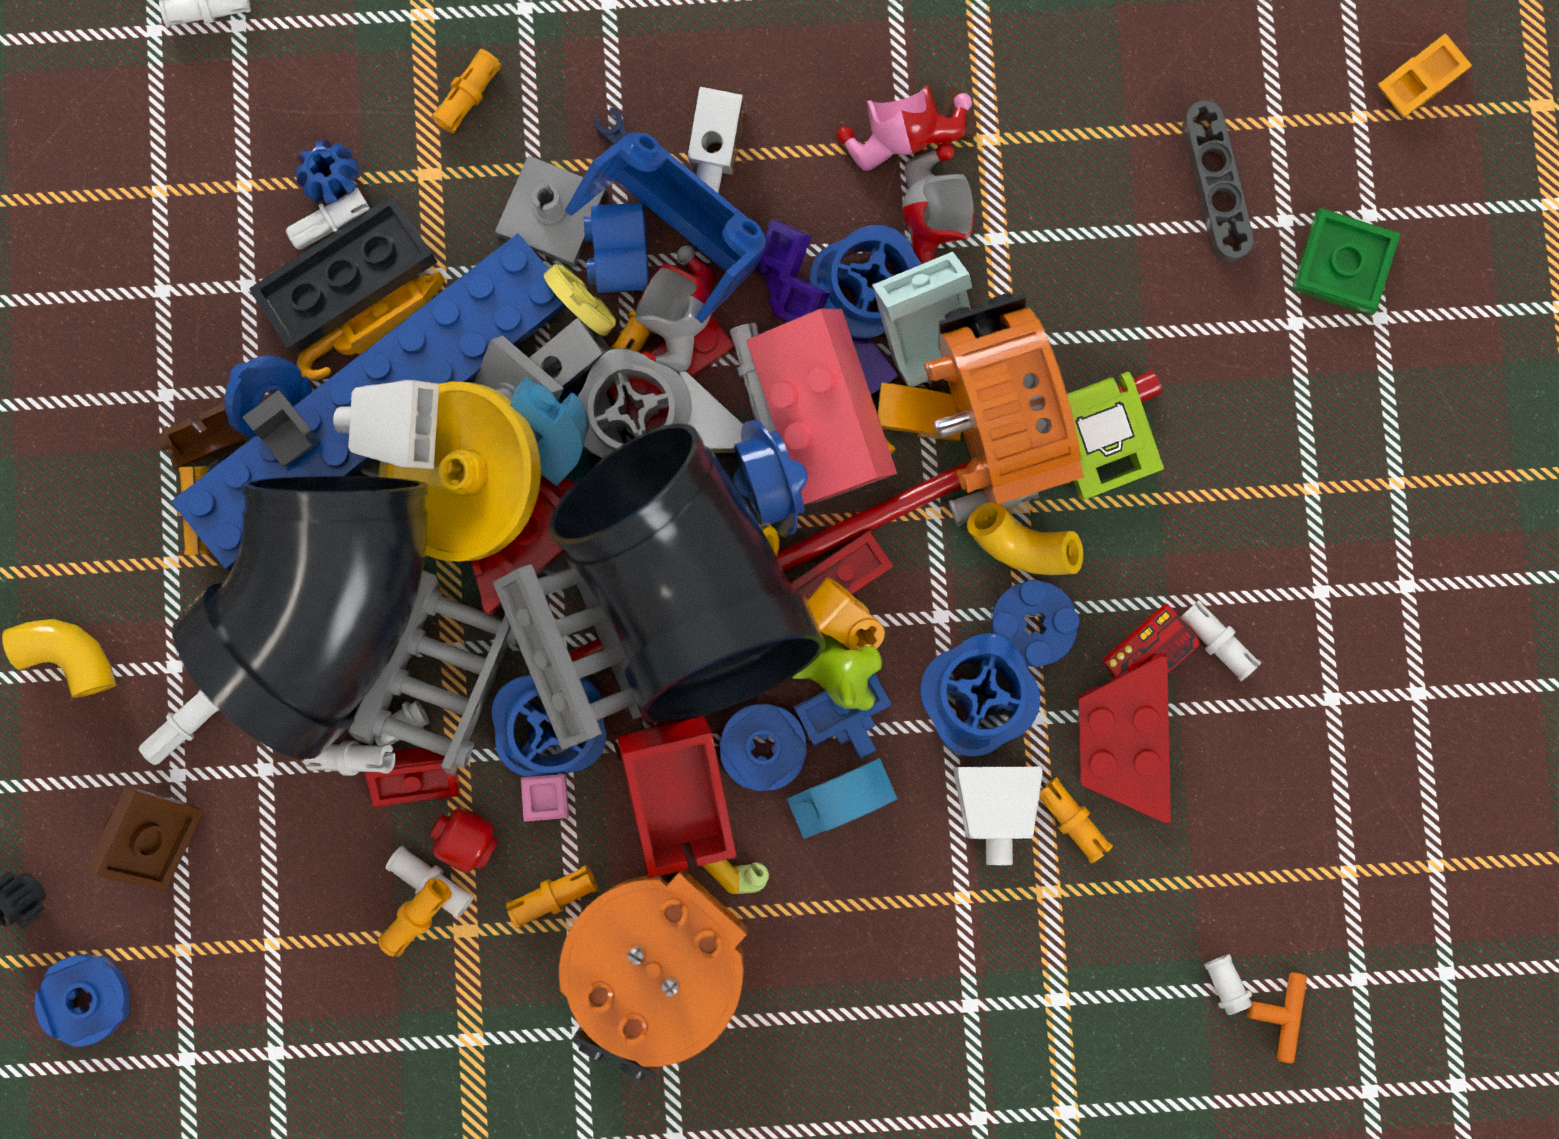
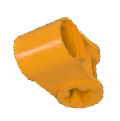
(844, 617)

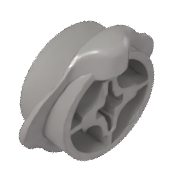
(617, 368)

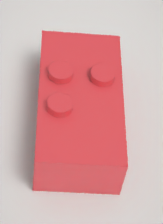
(822, 403)

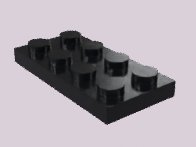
(342, 275)

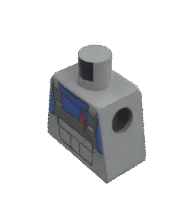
(575, 351)

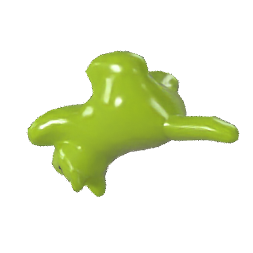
(845, 673)

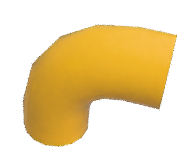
(1023, 547)
(61, 644)

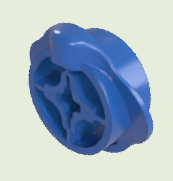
(827, 271)
(769, 478)
(994, 653)
(523, 760)

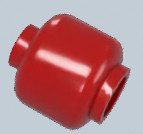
(463, 839)

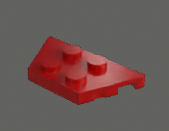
(529, 547)
(1128, 739)

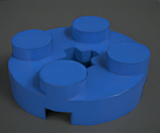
(255, 378)
(1059, 621)
(764, 722)
(108, 1005)

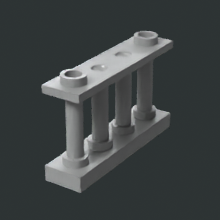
(548, 657)
(372, 714)

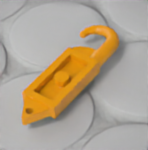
(371, 324)

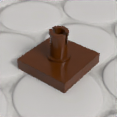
(144, 839)

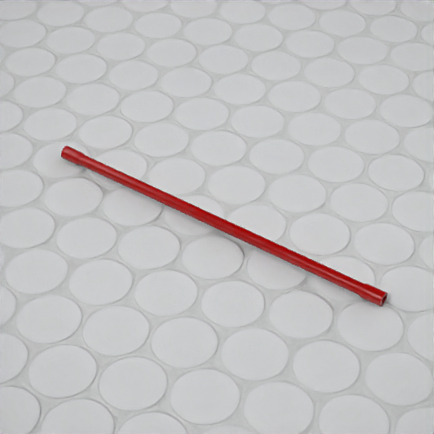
(880, 514)

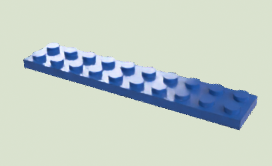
(433, 345)

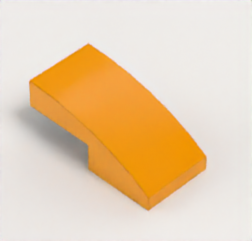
(1424, 75)
(914, 410)

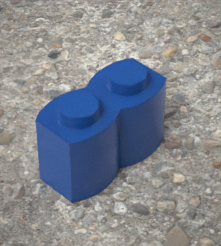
(619, 247)

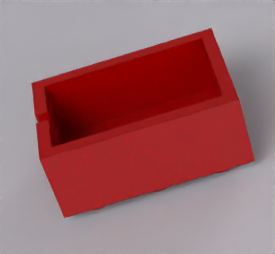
(676, 795)

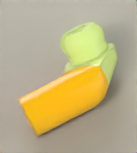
(739, 878)

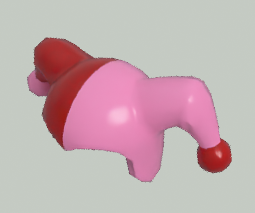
(905, 128)

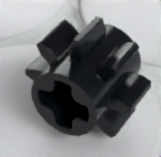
(20, 899)

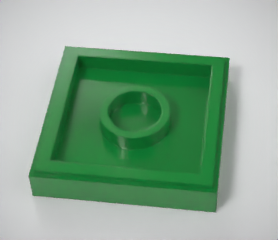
(1345, 261)

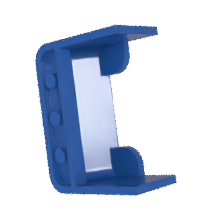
(683, 203)

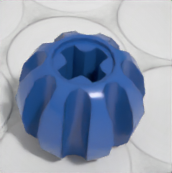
(317, 162)

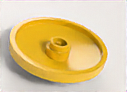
(481, 474)

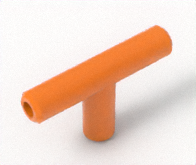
(1287, 1016)

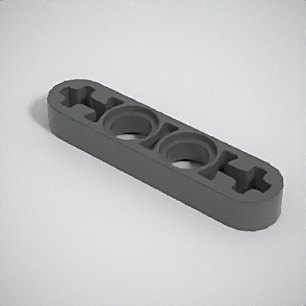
(1210, 182)

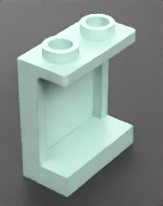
(913, 306)

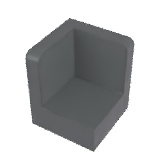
(281, 429)

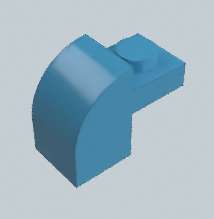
(558, 427)
(842, 799)

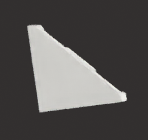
(711, 419)

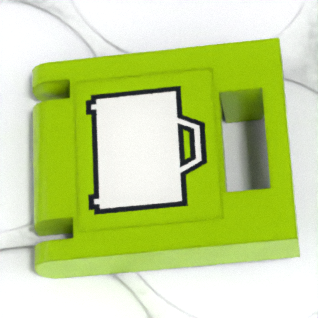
(1111, 428)

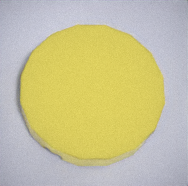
(579, 300)

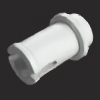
(411, 714)
(1228, 985)

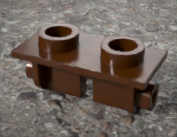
(194, 441)

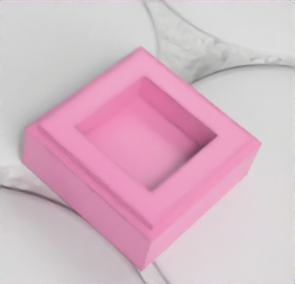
(544, 797)

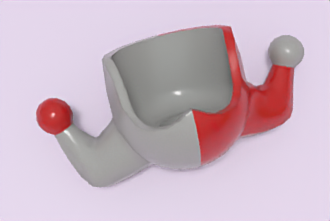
(935, 206)
(671, 305)

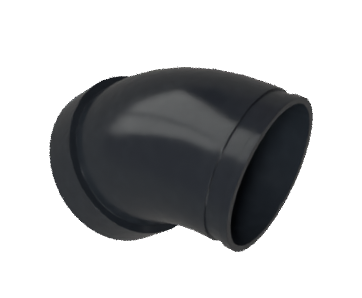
(684, 577)
(308, 606)

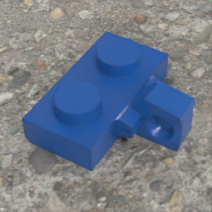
(826, 719)

